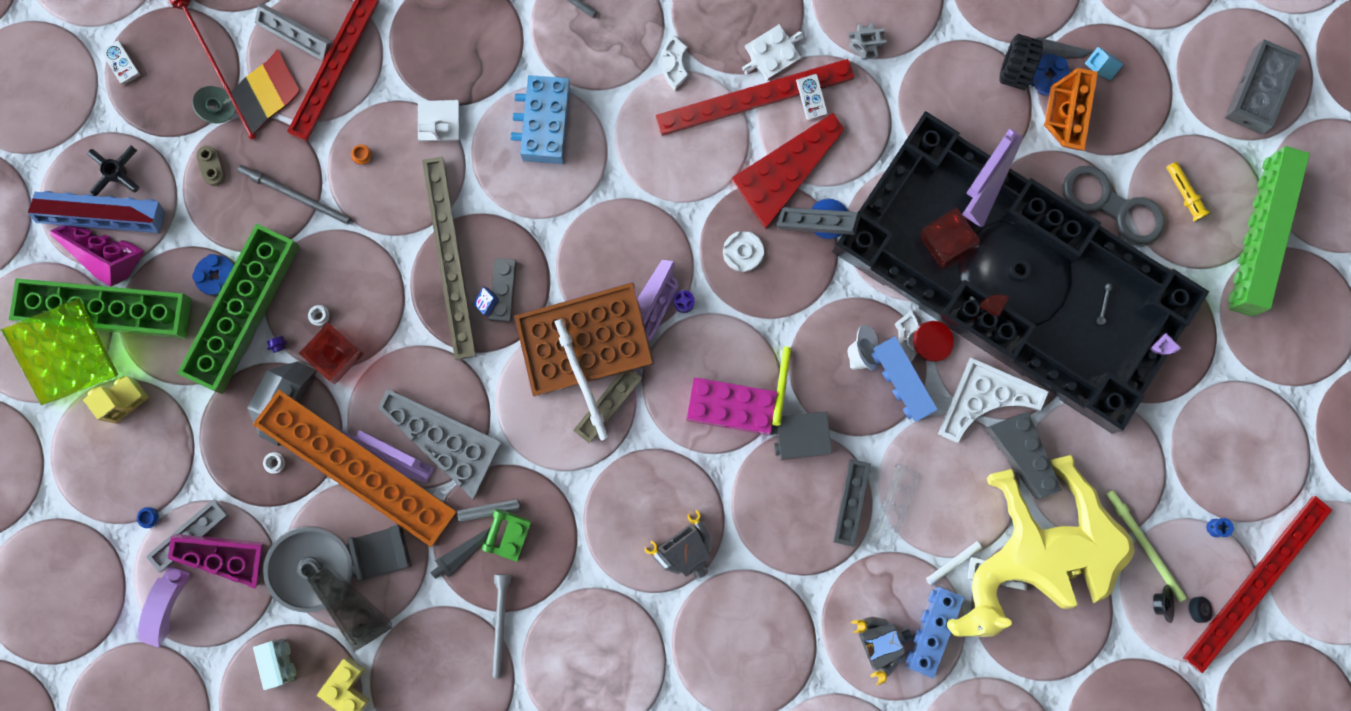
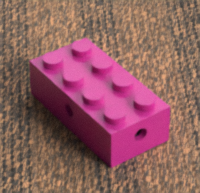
(731, 406)

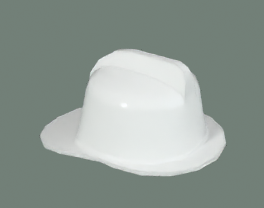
(862, 348)

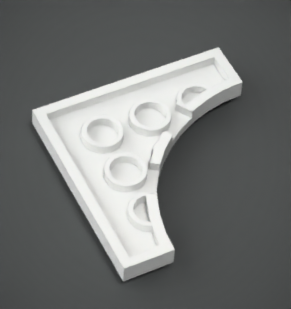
(983, 390)

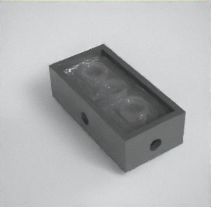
(1263, 86)

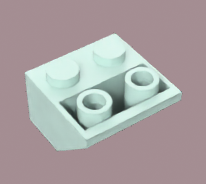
(274, 663)

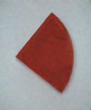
(994, 304)

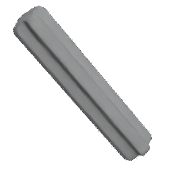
(487, 510)

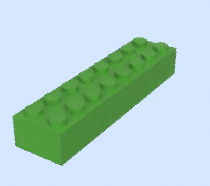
(1268, 231)
(108, 307)
(239, 309)

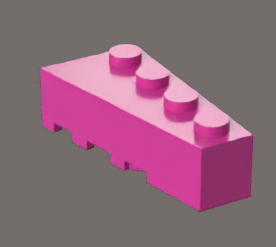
(228, 558)

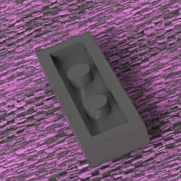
(503, 288)

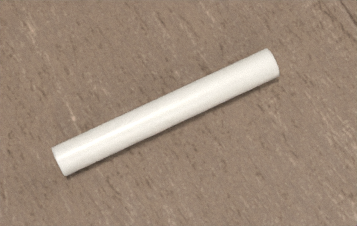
(954, 563)

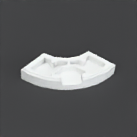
(673, 62)
(906, 328)

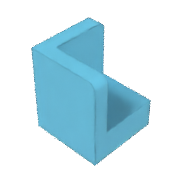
(1104, 63)

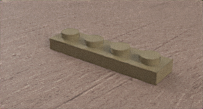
(609, 403)

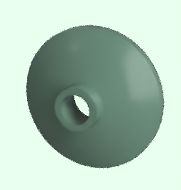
(214, 97)

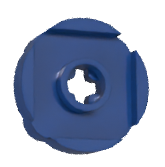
(1056, 65)
(206, 267)

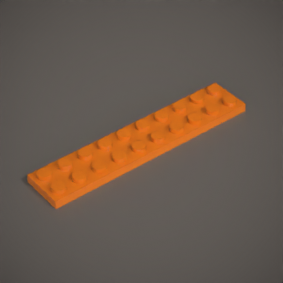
(354, 467)

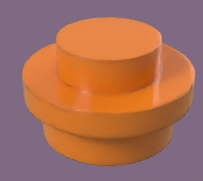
(361, 154)

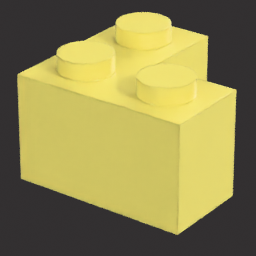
(118, 401)
(339, 688)

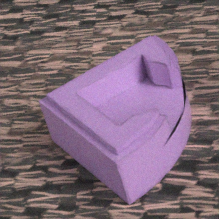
(1165, 345)

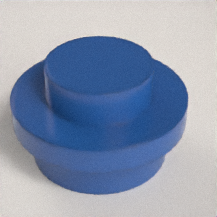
(148, 517)

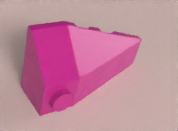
(102, 257)

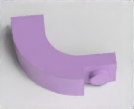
(158, 606)

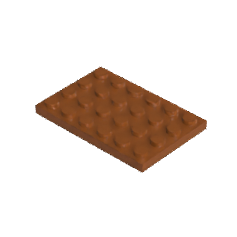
(605, 335)

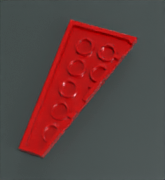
(779, 174)

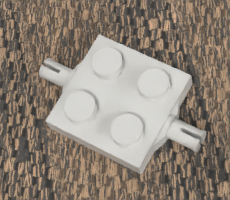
(772, 52)

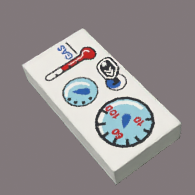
(120, 63)
(811, 96)

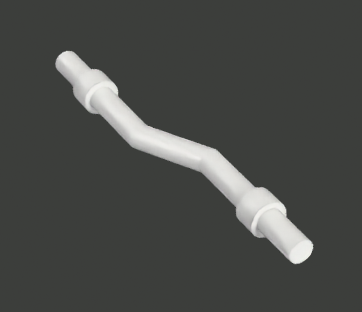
(566, 341)

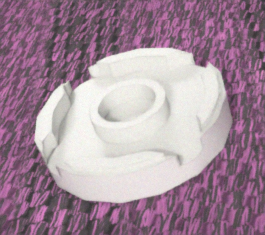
(743, 251)

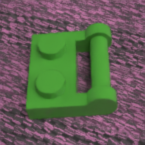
(513, 537)

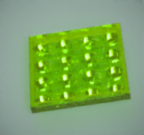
(60, 351)

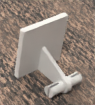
(438, 120)

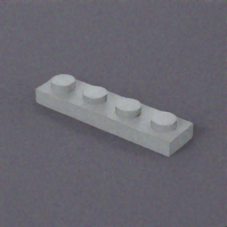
(292, 31)
(198, 525)

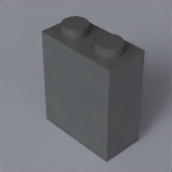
(802, 436)

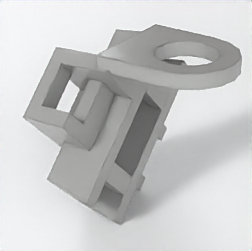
(868, 44)

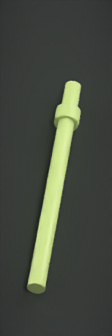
(1123, 511)

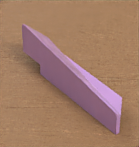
(990, 179)
(657, 296)
(395, 458)

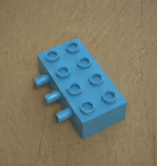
(543, 119)

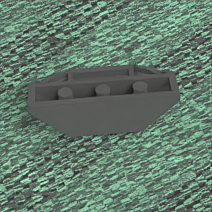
(290, 378)

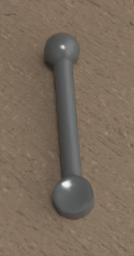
(1102, 320)

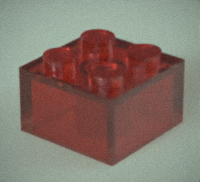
(949, 238)
(331, 353)

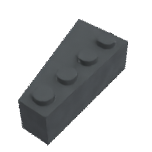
(1025, 453)

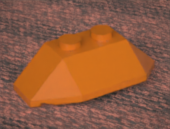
(1071, 108)

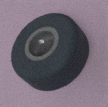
(1200, 609)

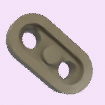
(210, 164)

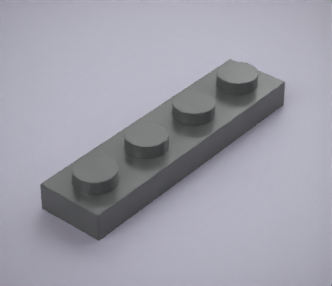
(818, 220)
(851, 502)

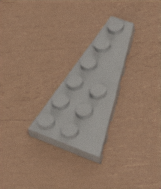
(451, 445)

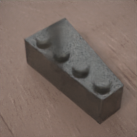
(350, 610)

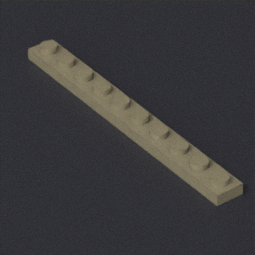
(449, 258)

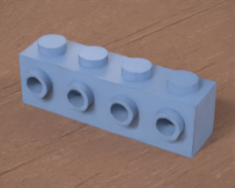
(904, 378)
(934, 633)

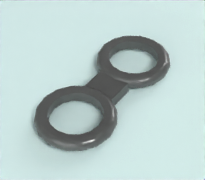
(1114, 205)

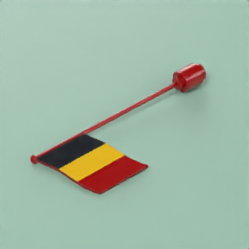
(260, 92)

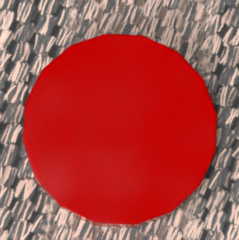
(933, 341)

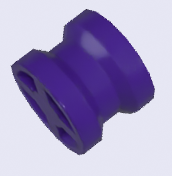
(684, 297)

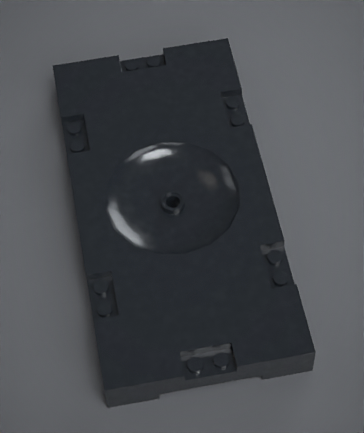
(1053, 306)

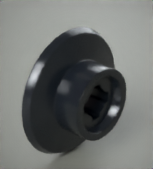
(1164, 603)

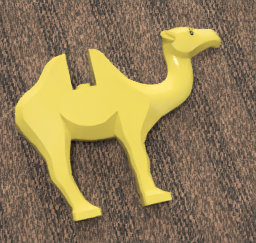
(1048, 556)

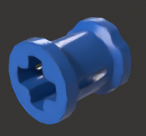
(1224, 523)

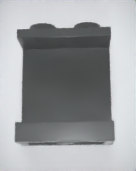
(379, 553)

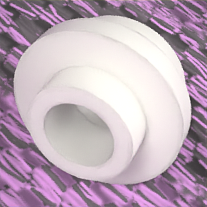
(314, 311)
(267, 463)

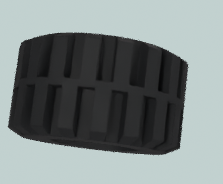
(1021, 62)

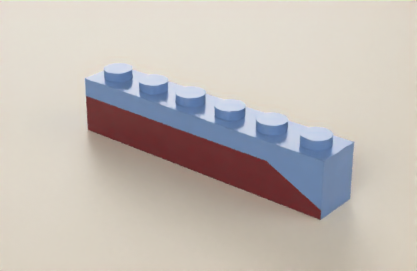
(96, 212)

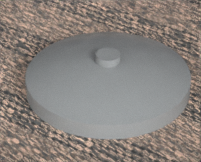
(296, 556)

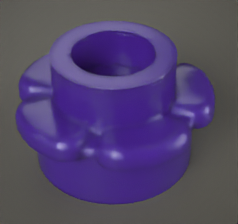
(276, 344)

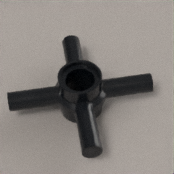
(119, 175)

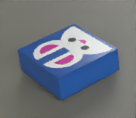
(486, 301)

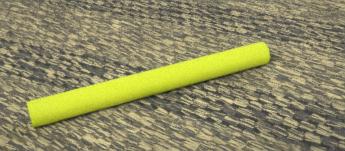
(781, 386)

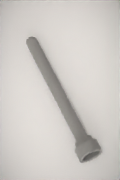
(502, 582)

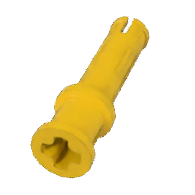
(1194, 199)

